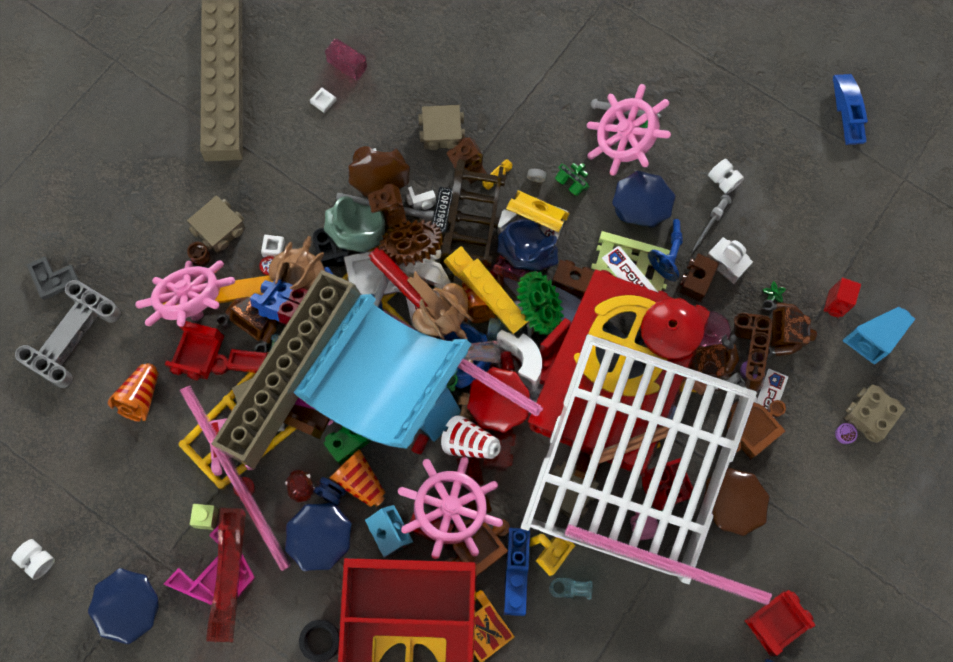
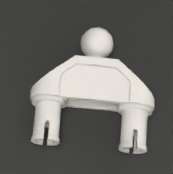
(429, 271)

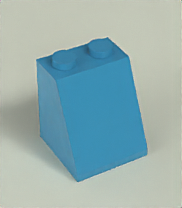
(880, 335)
(439, 416)

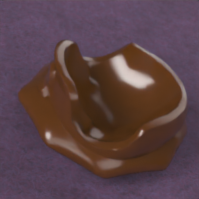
(375, 169)
(740, 503)

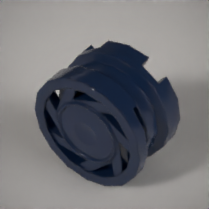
(328, 493)

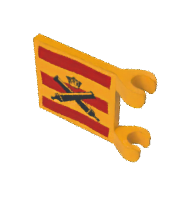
(490, 629)

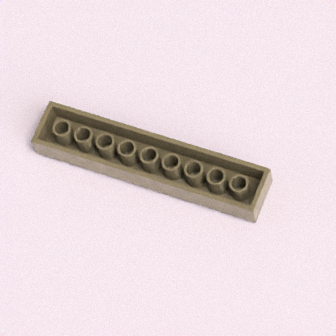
(221, 80)
(272, 389)

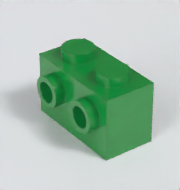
(344, 444)

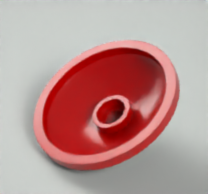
(672, 341)

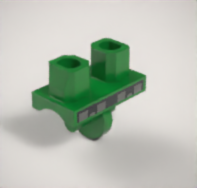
(579, 184)

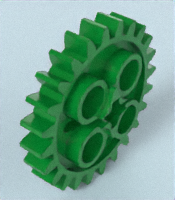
(539, 294)

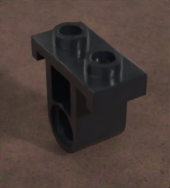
(330, 256)

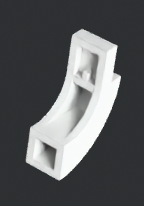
(527, 353)

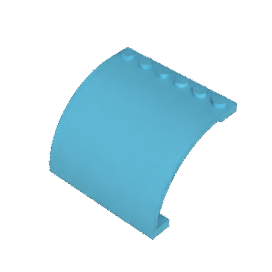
(380, 375)

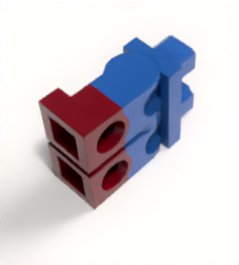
(278, 300)

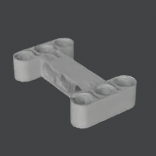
(68, 333)

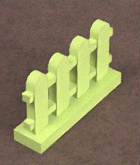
(628, 246)

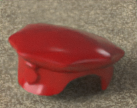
(494, 410)

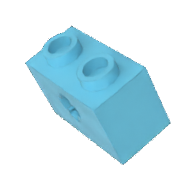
(387, 532)

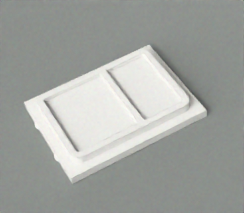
(365, 274)

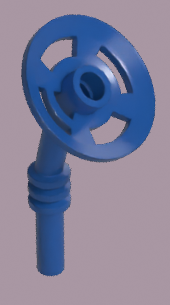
(666, 262)

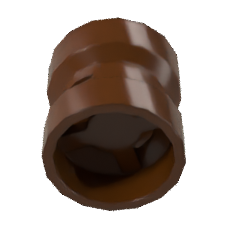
(196, 250)

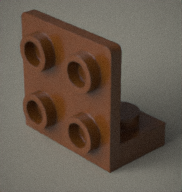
(307, 421)

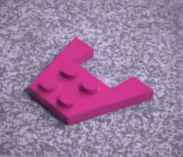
(204, 585)

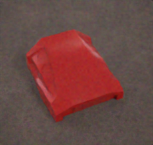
(666, 484)

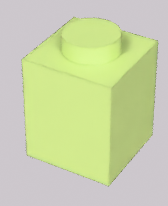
(204, 516)

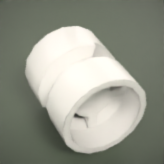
(721, 171)
(33, 559)

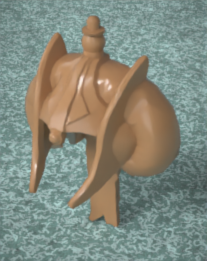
(296, 266)
(443, 312)

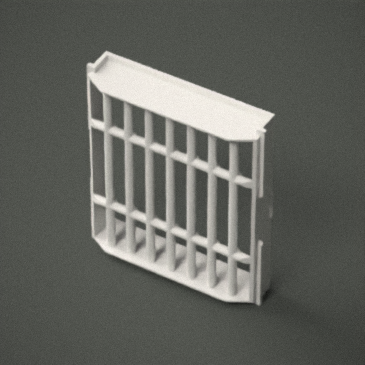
(726, 455)

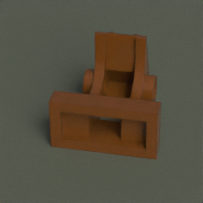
(468, 151)
(388, 200)

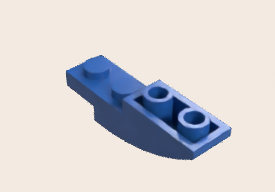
(852, 107)
(516, 572)

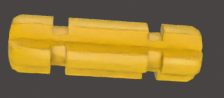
(507, 167)

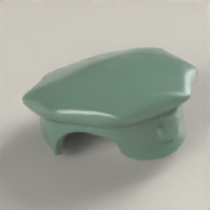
(354, 225)

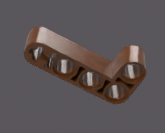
(753, 331)

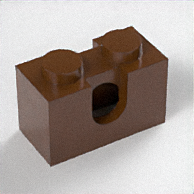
(705, 269)
(565, 282)

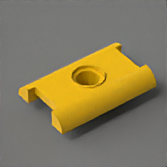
(538, 211)

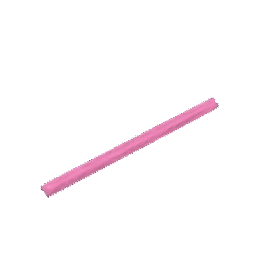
(493, 382)
(236, 480)
(669, 564)

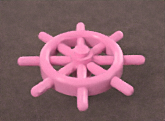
(628, 130)
(185, 293)
(450, 507)

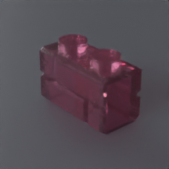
(346, 59)

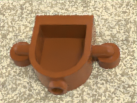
(760, 427)
(487, 542)

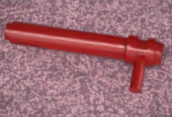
(395, 275)

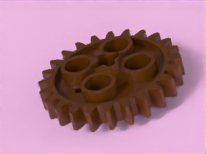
(412, 242)

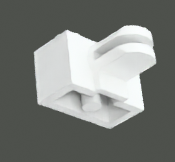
(731, 258)

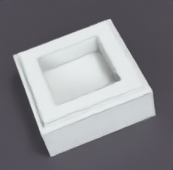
(323, 100)

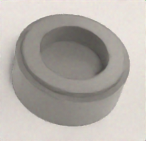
(536, 175)

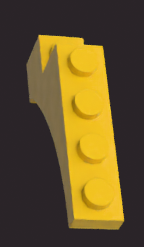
(486, 288)

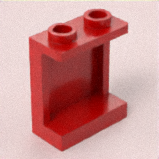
(196, 351)
(780, 622)

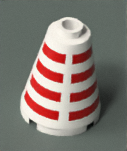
(468, 440)

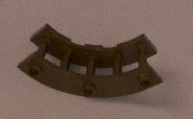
(451, 236)

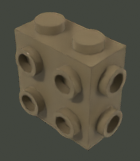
(441, 126)
(216, 224)
(874, 412)
(567, 506)

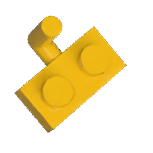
(554, 552)

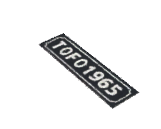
(442, 208)

